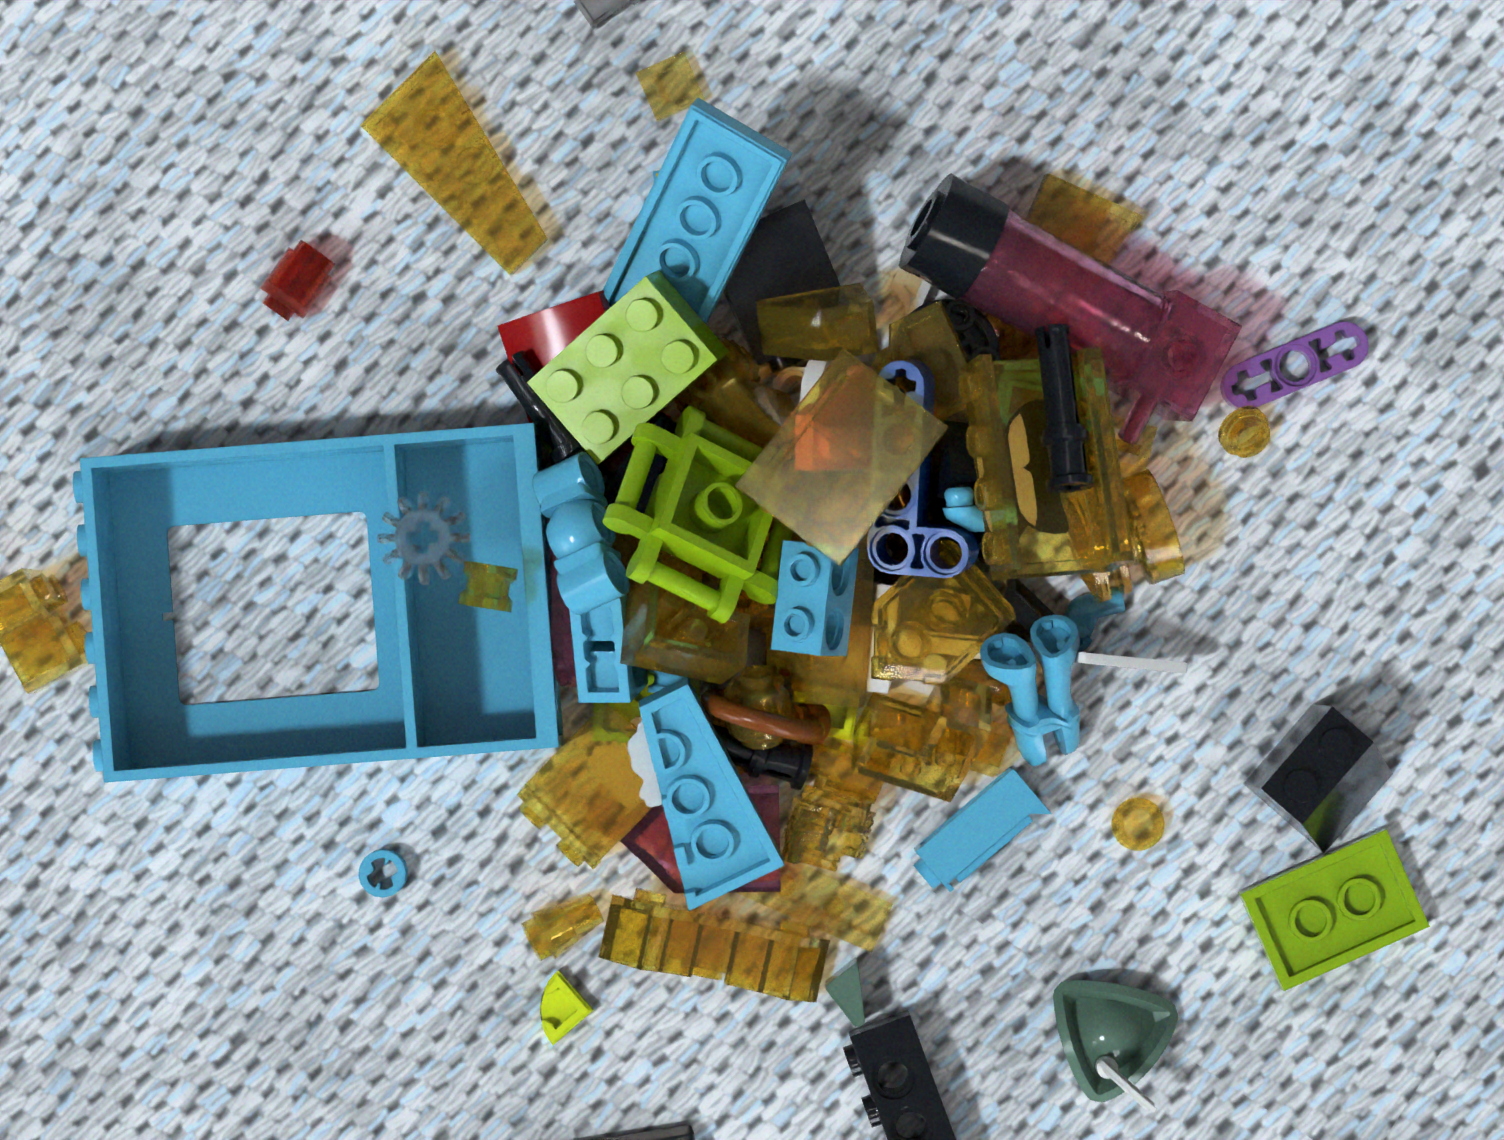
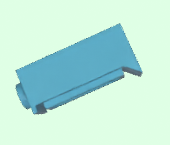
(977, 830)

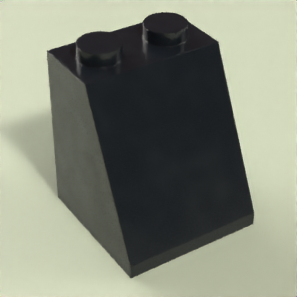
(779, 261)
(1320, 775)

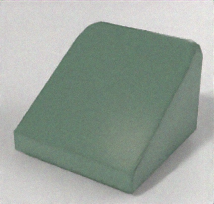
(847, 993)

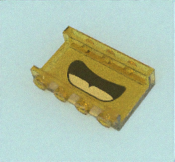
(1024, 525)

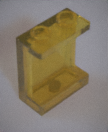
(588, 789)

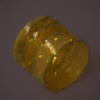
(1152, 538)

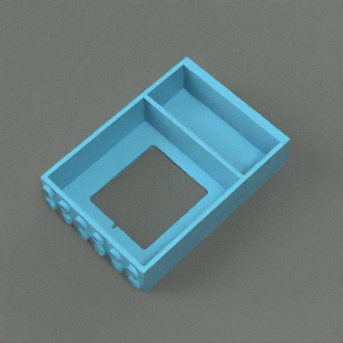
(446, 670)

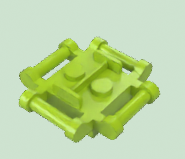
(698, 515)

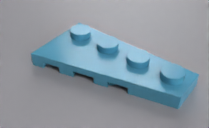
(709, 811)

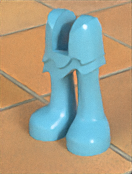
(1031, 714)

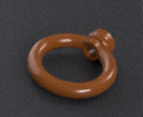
(809, 726)

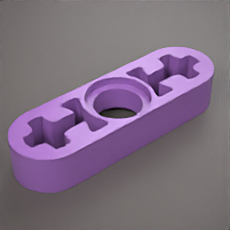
(1324, 337)

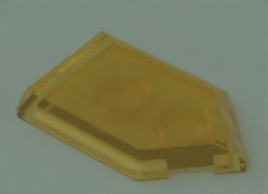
(934, 624)

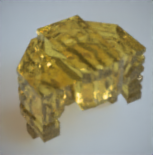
(826, 828)

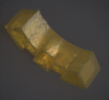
(702, 943)

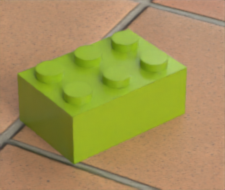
(627, 366)

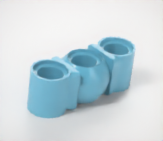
(586, 564)

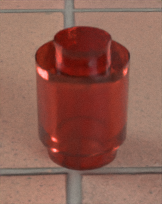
(297, 281)

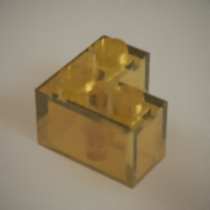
(37, 630)
(677, 635)
(926, 745)

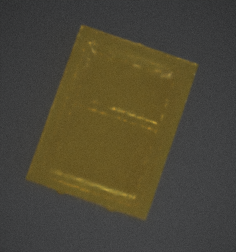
(841, 457)

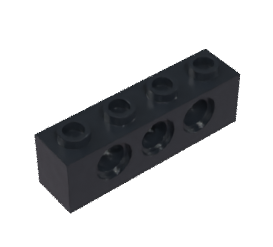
(897, 1041)

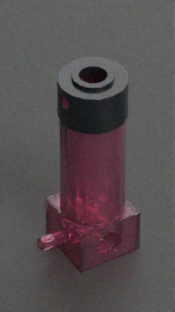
(1035, 278)

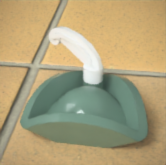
(1112, 1035)

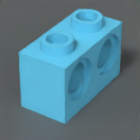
(813, 601)
(598, 655)

